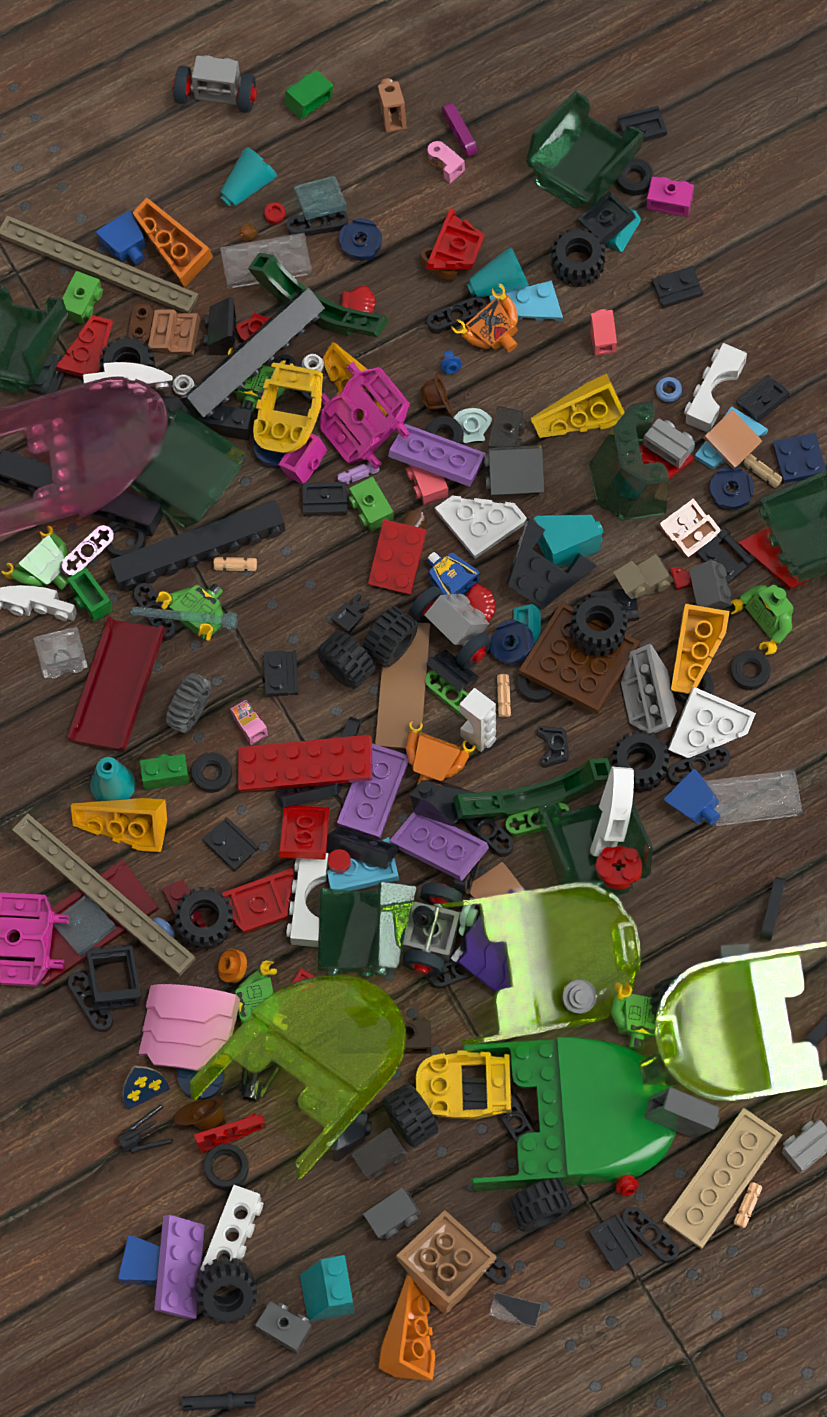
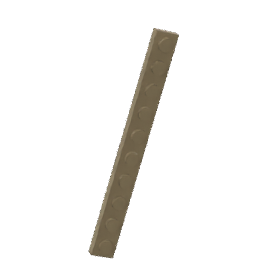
(98, 265)
(104, 894)

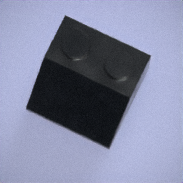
(221, 327)

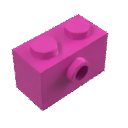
(670, 196)
(302, 462)

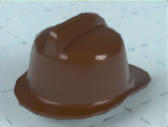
(435, 394)
(203, 1114)

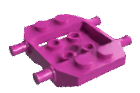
(356, 438)
(33, 941)

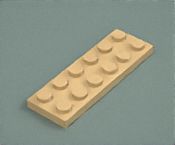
(722, 1178)

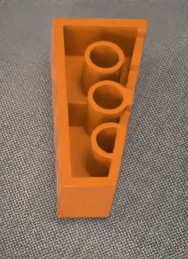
(174, 243)

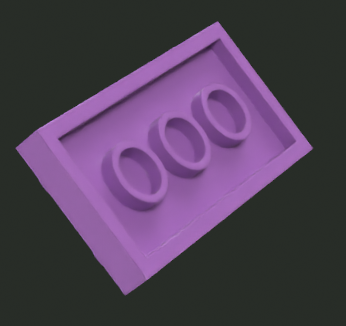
(437, 455)
(371, 801)
(439, 845)
(179, 1267)

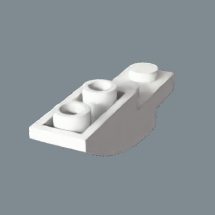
(133, 371)
(23, 599)
(616, 809)

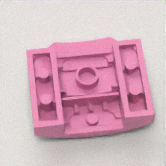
(186, 1025)

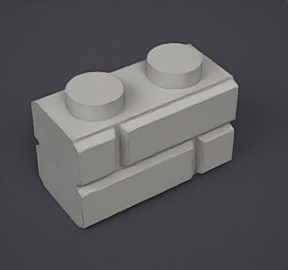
(669, 442)
(807, 1147)

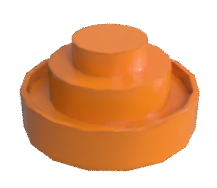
(232, 965)

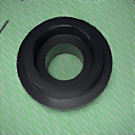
(421, 921)

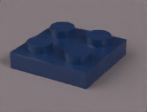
(798, 457)

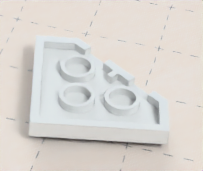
(480, 522)
(708, 724)

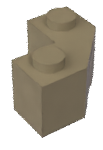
(645, 578)

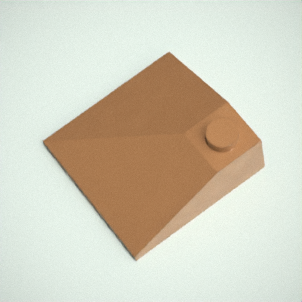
(445, 1261)

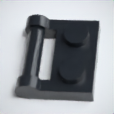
(715, 552)

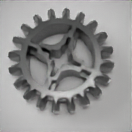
(188, 703)

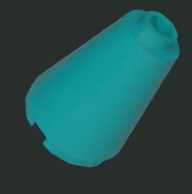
(246, 178)
(501, 270)
(111, 781)

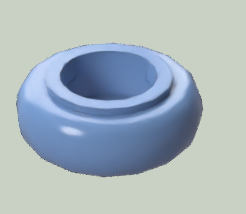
(668, 381)
(165, 926)

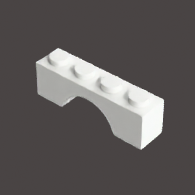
(726, 366)
(481, 720)
(305, 925)

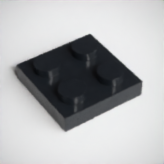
(607, 217)

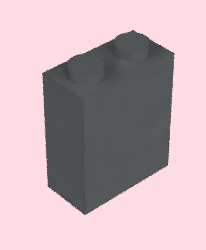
(515, 470)
(682, 1112)

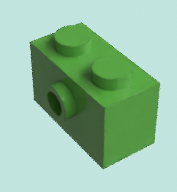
(81, 297)
(370, 503)

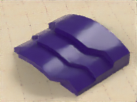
(486, 958)

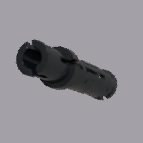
(218, 1401)

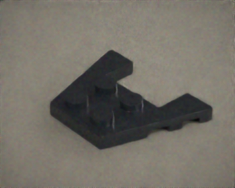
(538, 577)

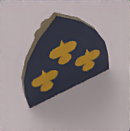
(142, 1085)

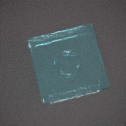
(320, 197)
(86, 925)

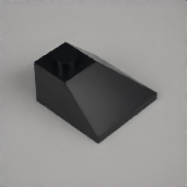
(435, 801)
(352, 1136)

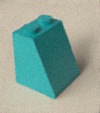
(568, 536)
(327, 1289)

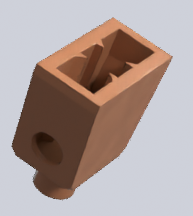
(391, 96)

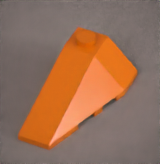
(407, 1345)

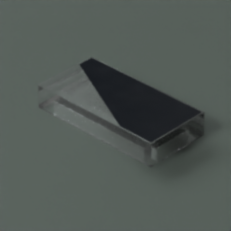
(515, 1310)

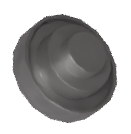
(578, 996)

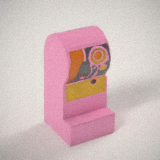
(446, 159)
(249, 722)

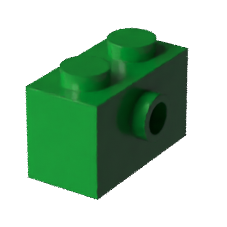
(308, 94)
(89, 594)
(164, 771)

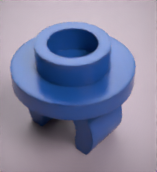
(451, 363)

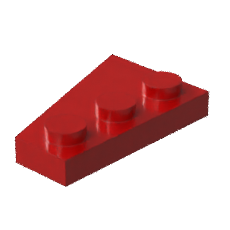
(85, 352)
(763, 551)
(229, 1132)

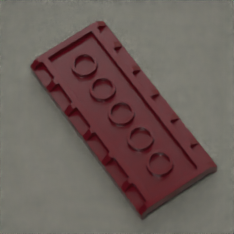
(116, 685)
(128, 885)

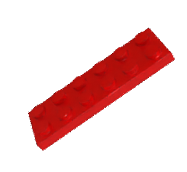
(305, 763)

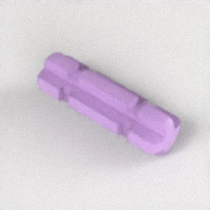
(357, 473)

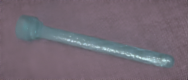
(227, 620)

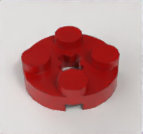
(619, 856)

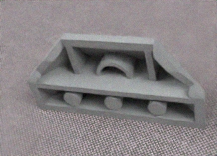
(648, 691)

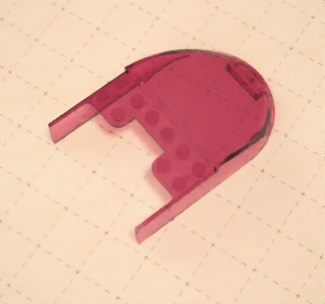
(96, 442)

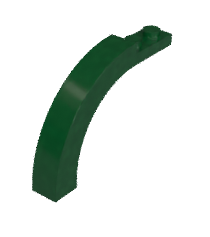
(333, 317)
(561, 789)

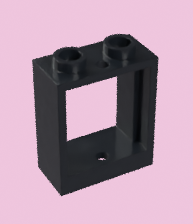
(118, 998)

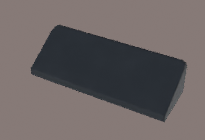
(362, 847)

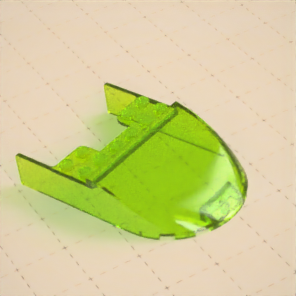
(553, 939)
(729, 1028)
(330, 1035)

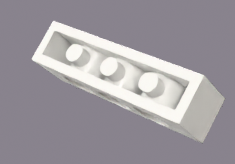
(238, 1200)

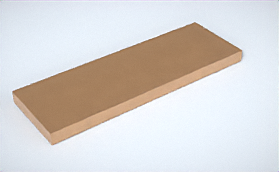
(403, 693)

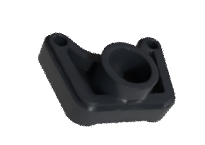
(556, 745)

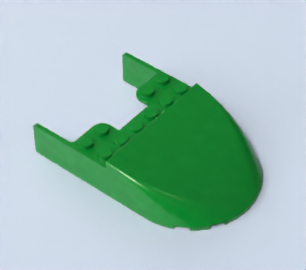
(588, 1113)

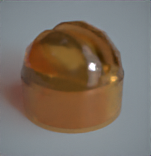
(248, 231)

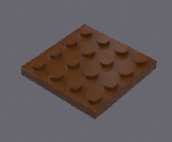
(571, 672)

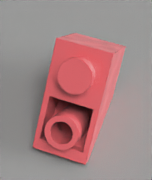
(603, 332)
(428, 486)

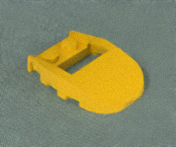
(282, 430)
(441, 1084)

